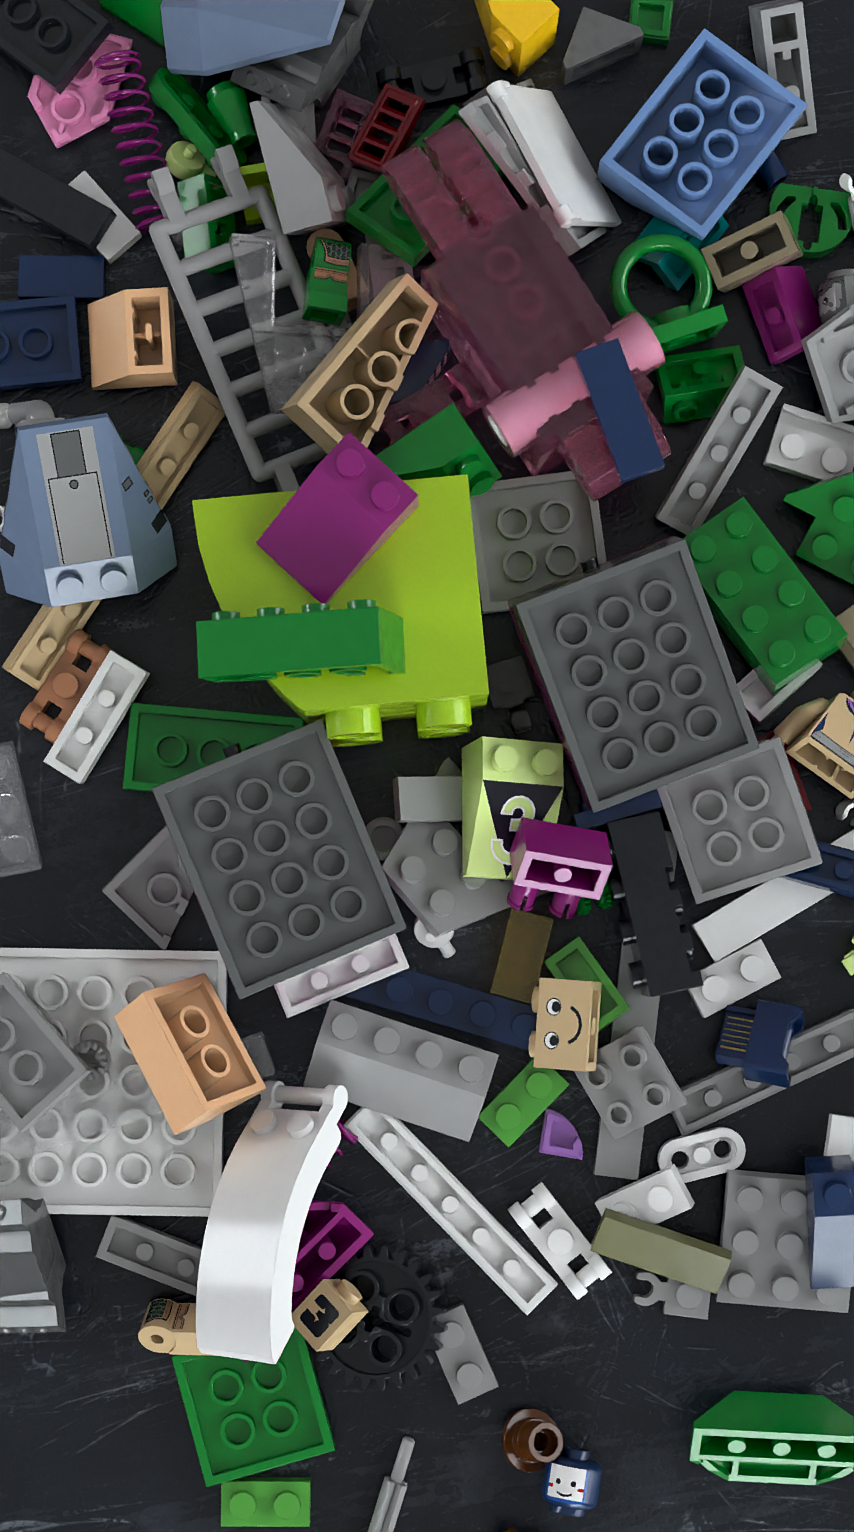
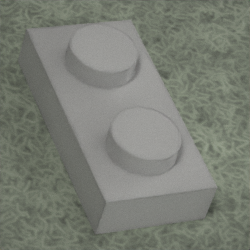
(463, 1356)

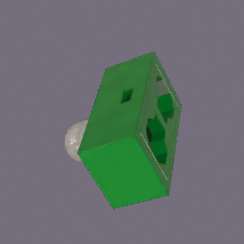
(194, 193)

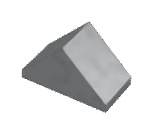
(598, 43)

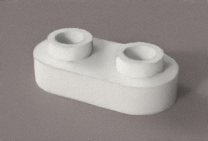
(700, 1153)

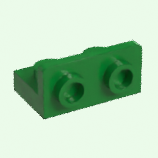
(696, 382)

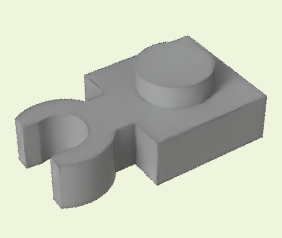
(677, 1297)

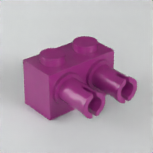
(558, 860)

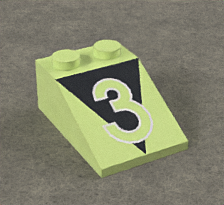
(499, 787)

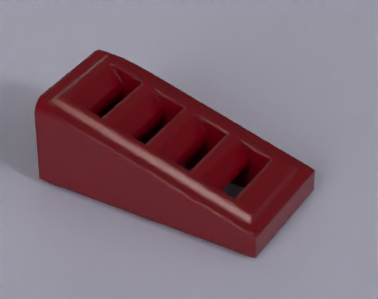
(366, 138)

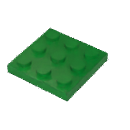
(253, 1411)

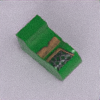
(327, 282)

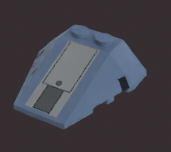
(80, 516)

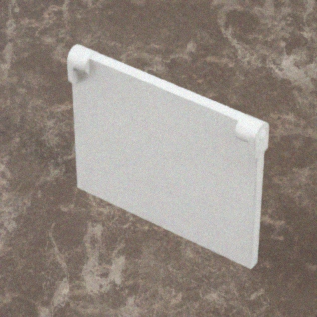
(554, 155)

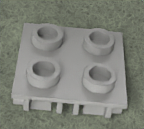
(631, 1084)

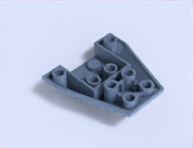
(232, 34)

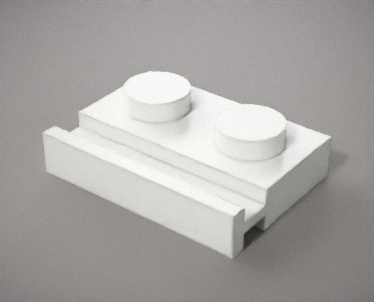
(810, 445)

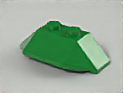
(774, 1439)

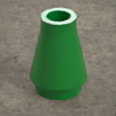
(231, 110)

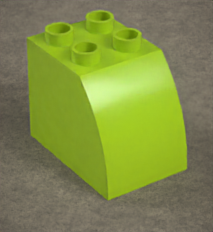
(418, 573)

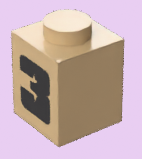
(329, 1313)

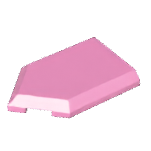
(81, 103)

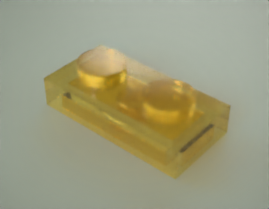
(521, 955)

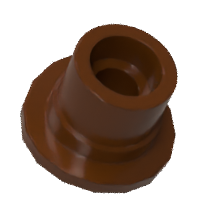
(530, 1440)

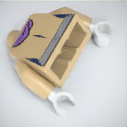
(823, 741)

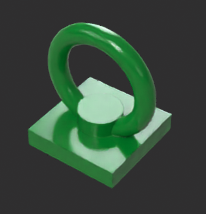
(682, 324)

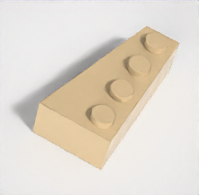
(364, 367)

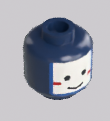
(571, 1482)

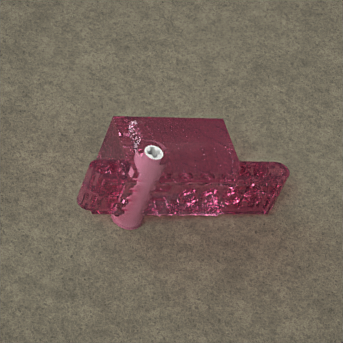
(516, 308)

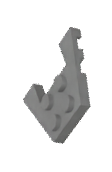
(429, 877)

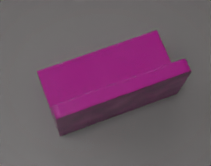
(782, 310)

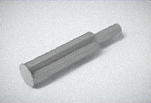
(392, 1491)

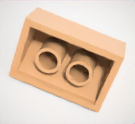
(189, 1052)

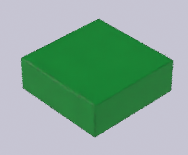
(653, 19)

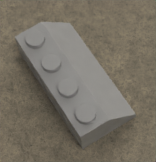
(402, 1070)

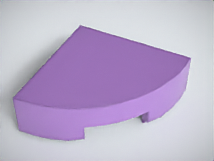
(559, 1136)

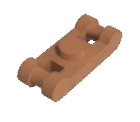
(64, 685)

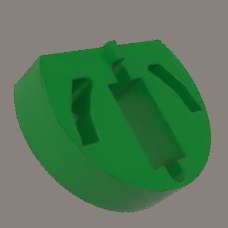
(824, 202)

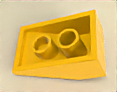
(518, 30)

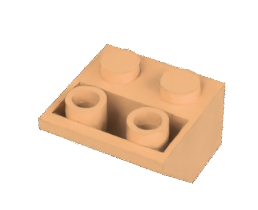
(133, 339)

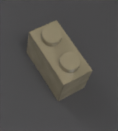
(752, 251)

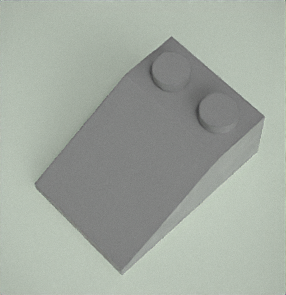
(302, 181)

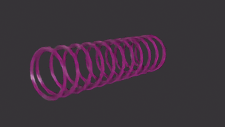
(131, 126)

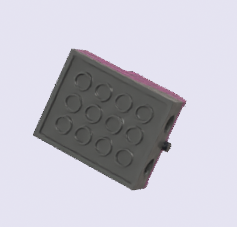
(633, 673)
(279, 858)

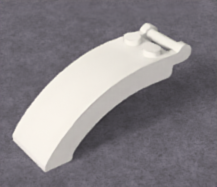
(260, 1220)

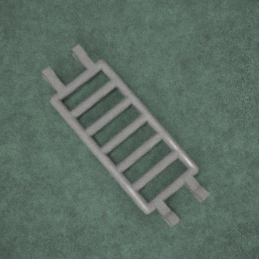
(176, 220)

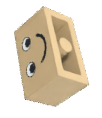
(565, 1024)

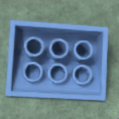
(699, 137)

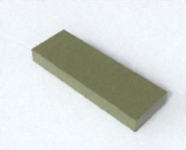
(661, 1250)

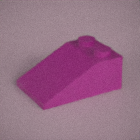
(338, 519)

